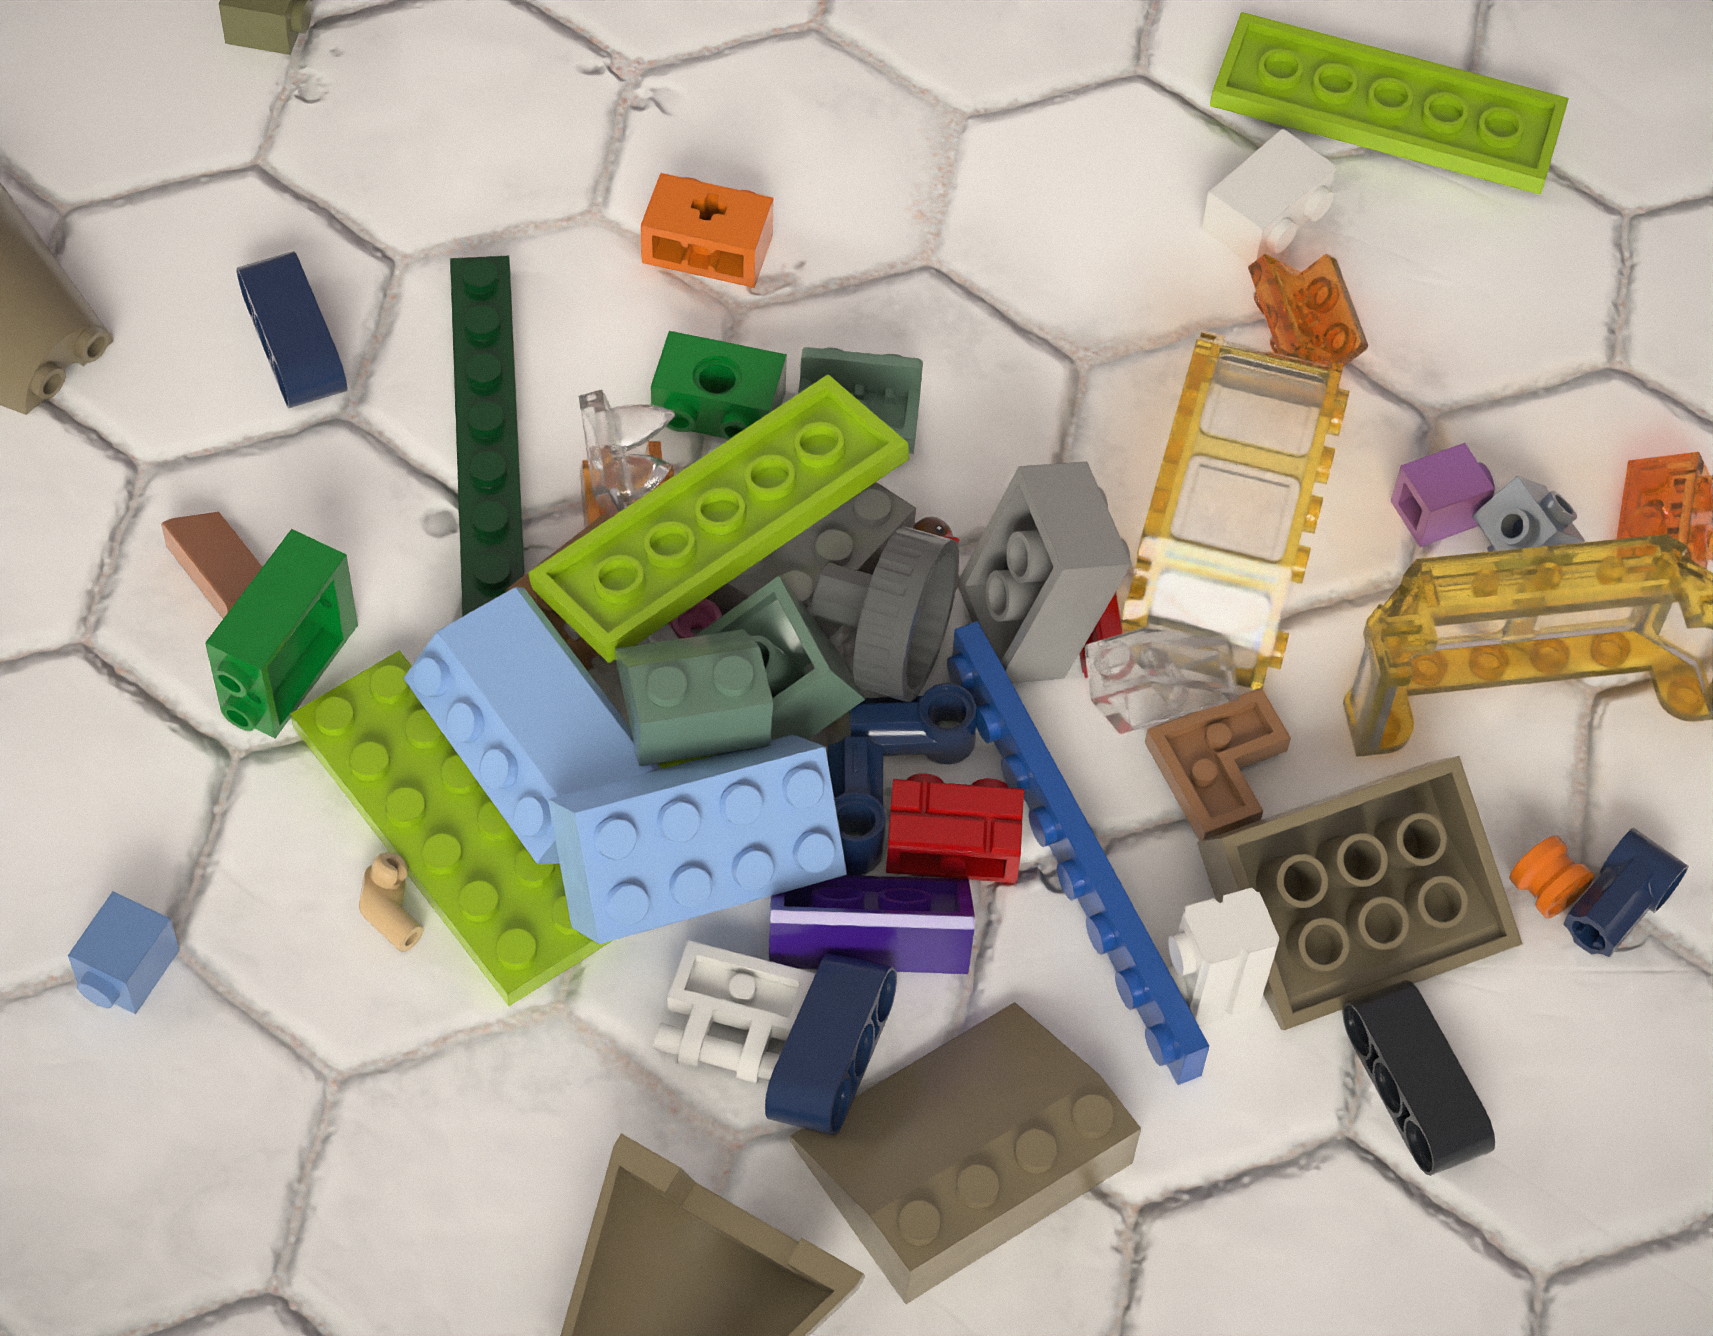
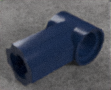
(911, 726)
(858, 797)
(1630, 883)

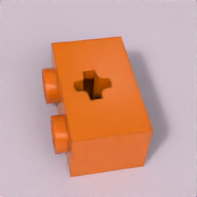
(707, 230)

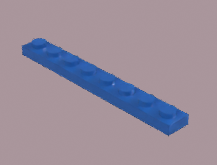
(1082, 864)

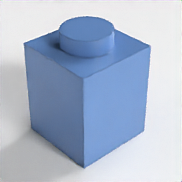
(123, 954)

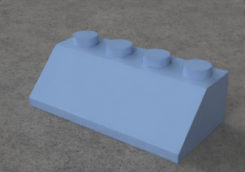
(522, 714)

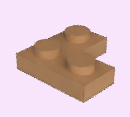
(1204, 759)

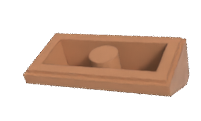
(212, 557)

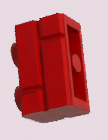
(955, 829)

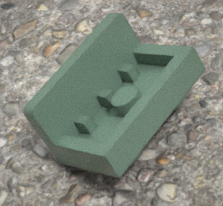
(882, 383)

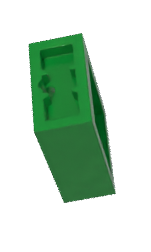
(282, 634)

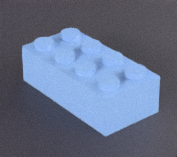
(697, 838)

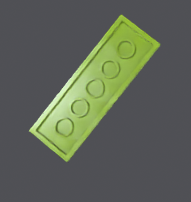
(1390, 102)
(718, 517)
(445, 828)

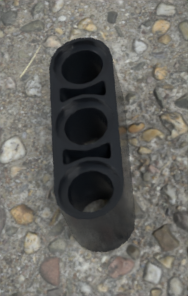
(1418, 1077)

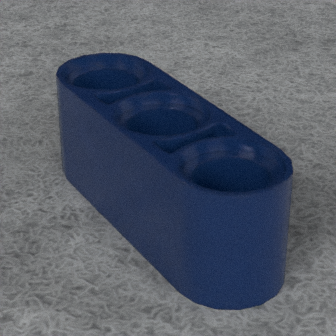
(291, 329)
(831, 1043)

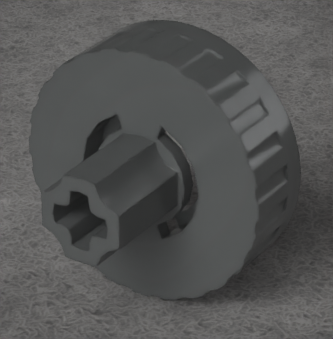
(896, 610)

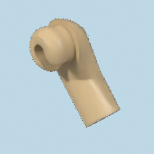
(383, 898)

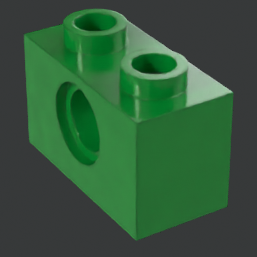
(716, 384)

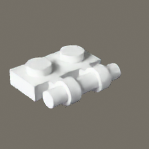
(736, 993)

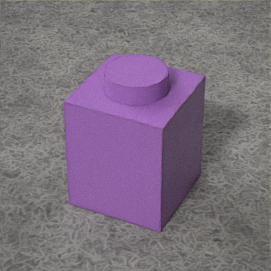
(1441, 493)

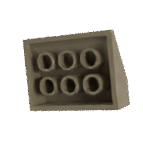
(1369, 888)
(969, 1148)

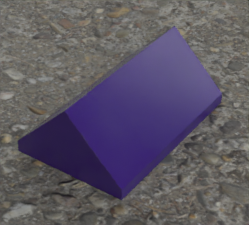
(877, 919)

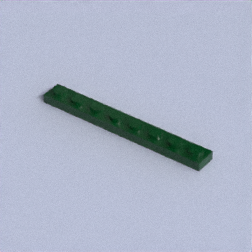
(486, 429)

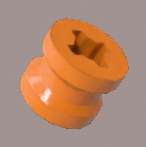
(1551, 876)

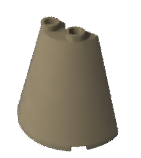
(41, 316)
(694, 1264)

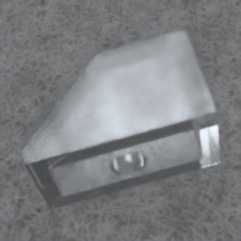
(1158, 676)

